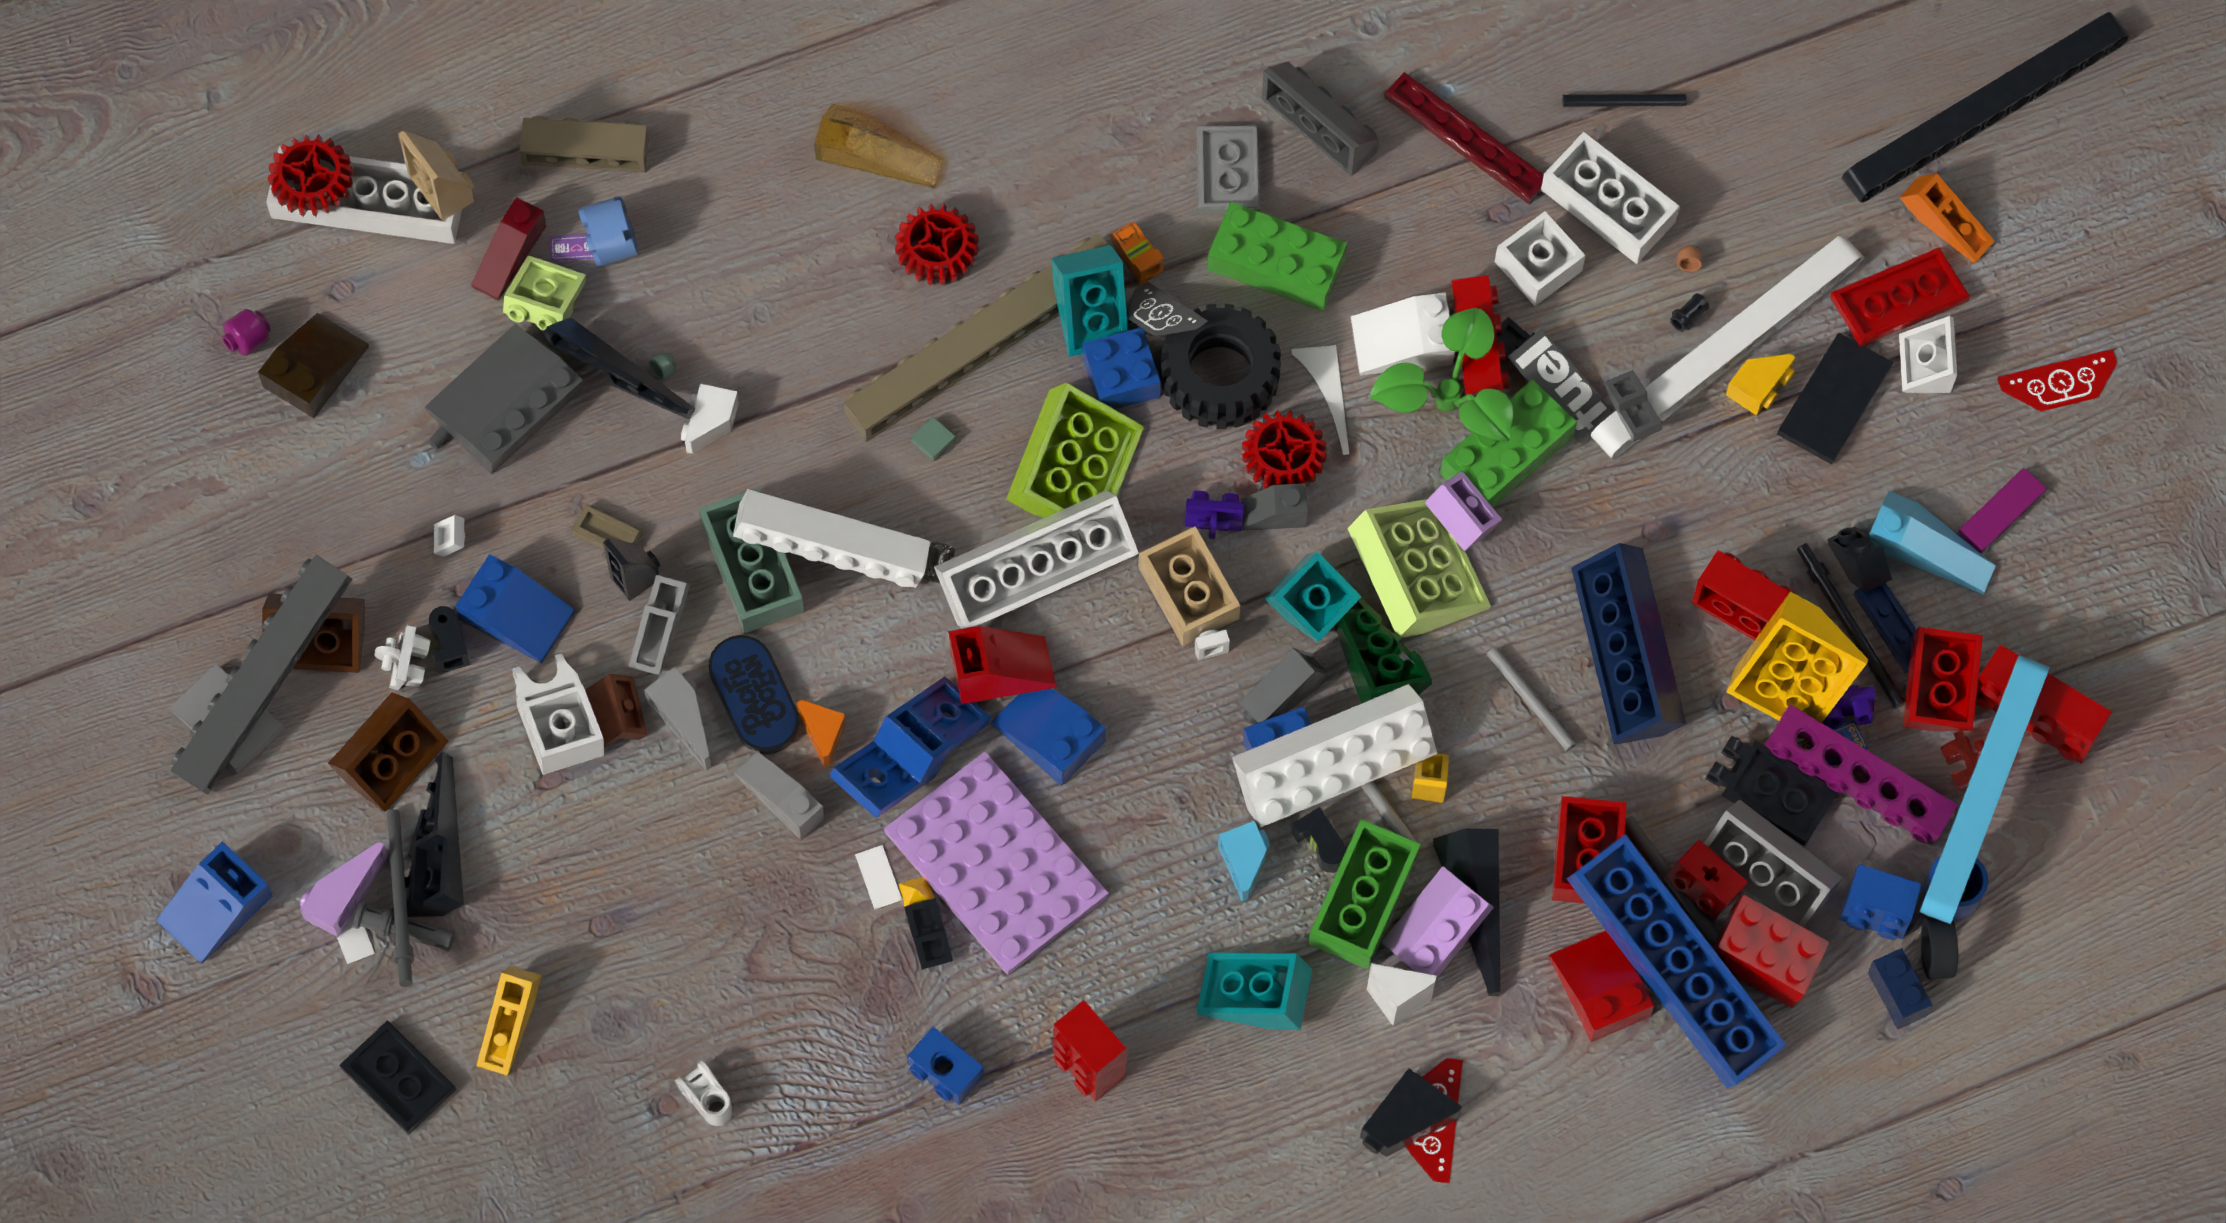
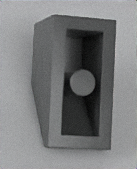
(1276, 508)

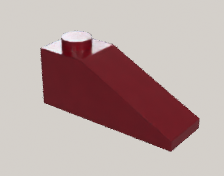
(509, 247)

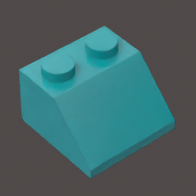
(1313, 596)

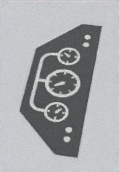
(1160, 312)

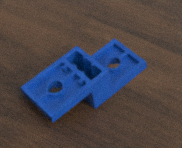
(909, 747)

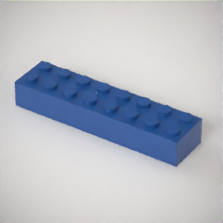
(1676, 962)

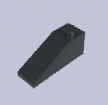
(630, 566)

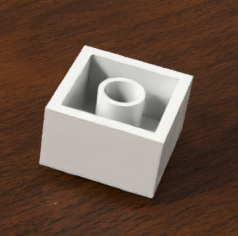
(1539, 258)

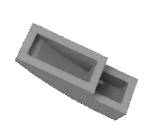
(659, 624)

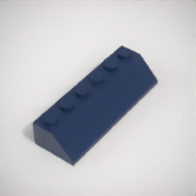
(1628, 644)

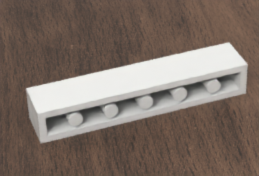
(831, 539)

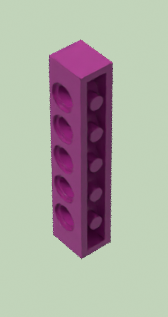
(1878, 773)

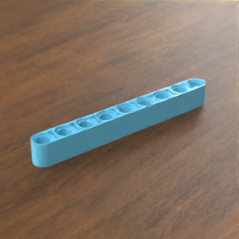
(1984, 789)

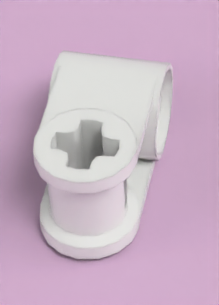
(702, 1090)

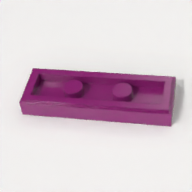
(2002, 510)

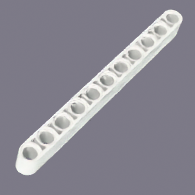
(1737, 338)

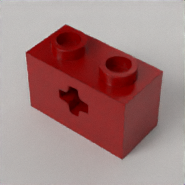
(1706, 879)

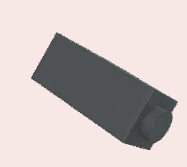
(1284, 686)

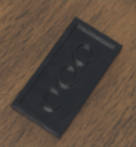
(1835, 398)

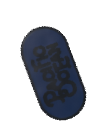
(753, 694)

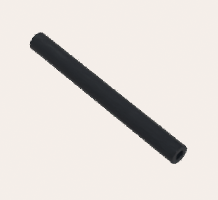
(1622, 100)

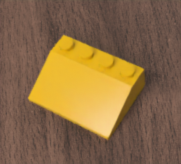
(1797, 662)

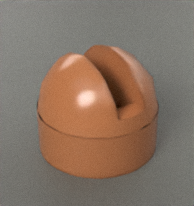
(1689, 259)

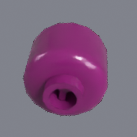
(246, 332)

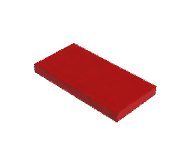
(1899, 296)

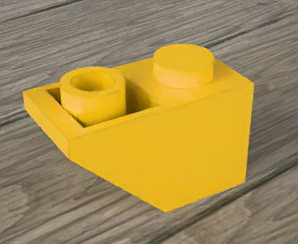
(1759, 379)

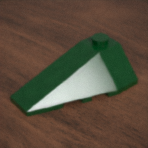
(1378, 656)

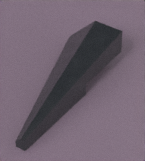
(621, 373)
(1474, 860)
(435, 869)

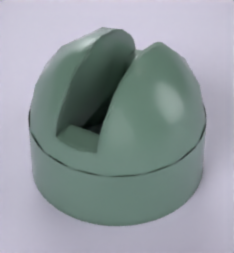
(663, 365)

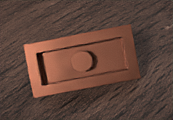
(617, 708)

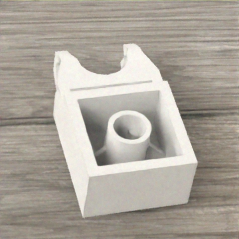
(558, 718)

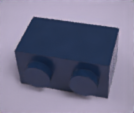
(1899, 988)

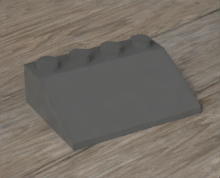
(505, 397)

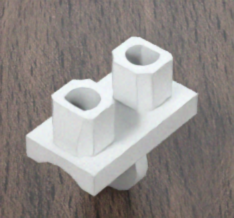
(408, 645)

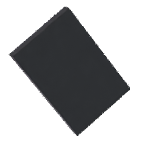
(397, 1077)

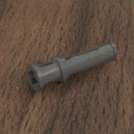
(384, 923)

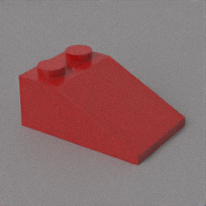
(1601, 985)

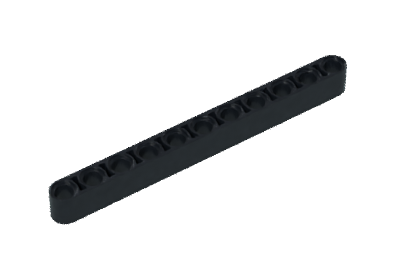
(1985, 107)

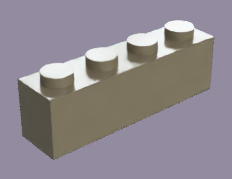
(584, 144)

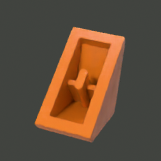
(823, 727)

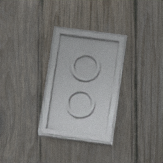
(1227, 167)
(194, 707)

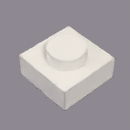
(449, 535)
(1211, 644)

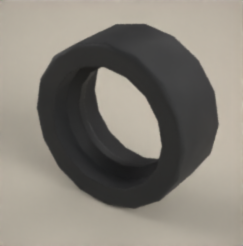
(1939, 948)

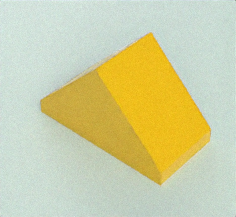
(1431, 778)

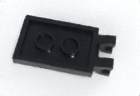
(1773, 788)

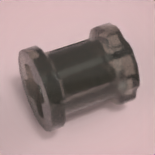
(937, 555)

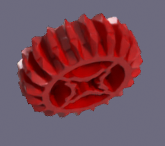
(298, 163)
(956, 231)
(1308, 445)

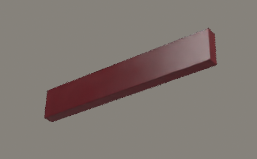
(1465, 137)

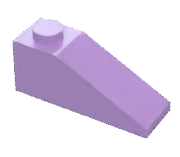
(340, 892)

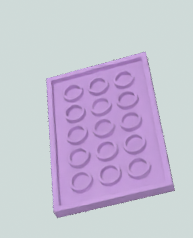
(996, 863)

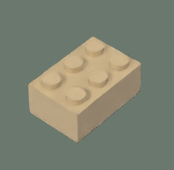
(1189, 585)

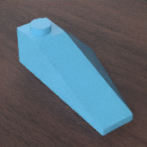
(1922, 540)

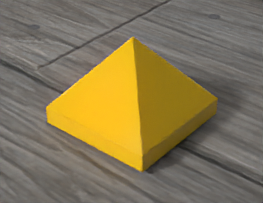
(915, 891)

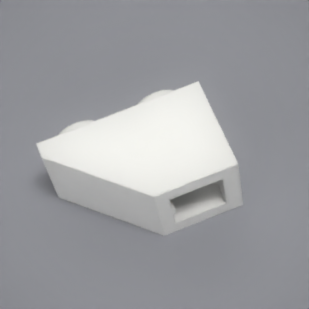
(712, 417)

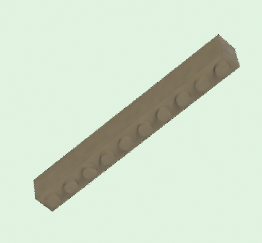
(957, 353)

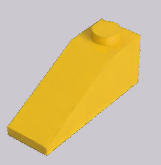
(508, 1019)

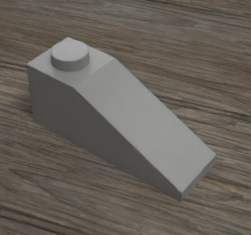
(676, 703)
(781, 795)

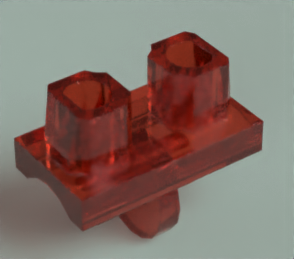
(1959, 750)

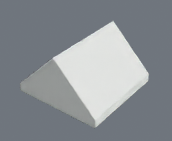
(1929, 357)
(1399, 991)

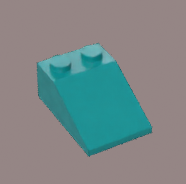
(1089, 296)
(1255, 989)

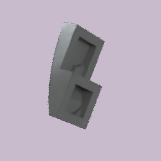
(1632, 405)

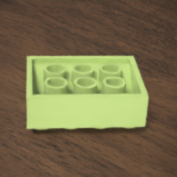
(1416, 568)

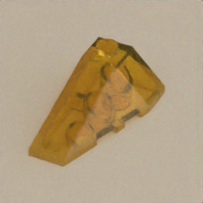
(865, 144)

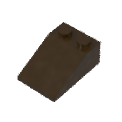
(311, 364)

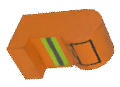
(1137, 252)

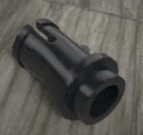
(1684, 317)

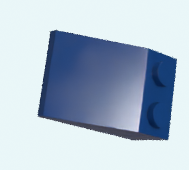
(513, 609)
(1051, 731)

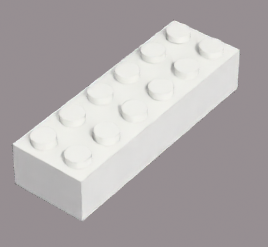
(379, 202)
(1036, 560)
(1334, 755)

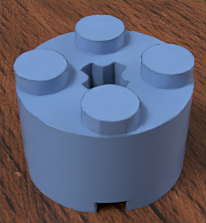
(609, 231)

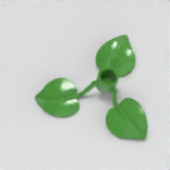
(1486, 414)

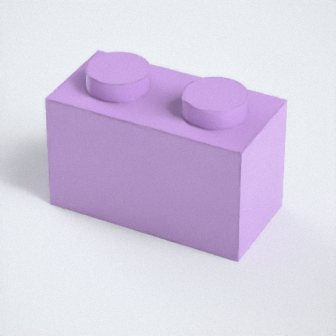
(1463, 511)

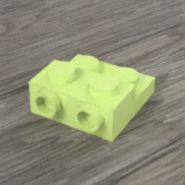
(542, 293)

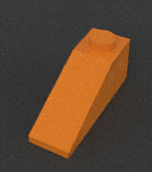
(1946, 216)

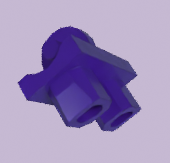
(1212, 514)
(1854, 702)

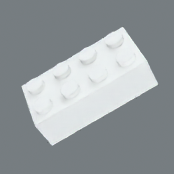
(1610, 197)

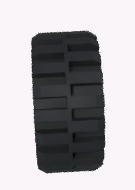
(1222, 403)

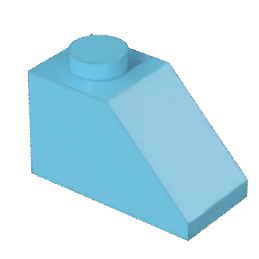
(1244, 855)

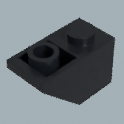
(1860, 558)

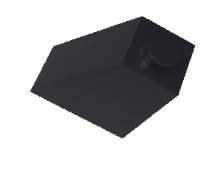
(1407, 1115)

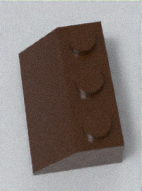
(338, 640)
(388, 751)

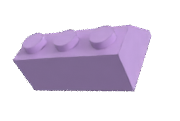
(1437, 924)

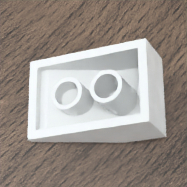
(1402, 334)

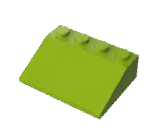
(1073, 453)

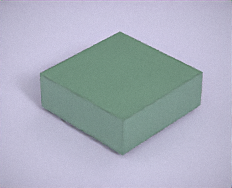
(932, 438)

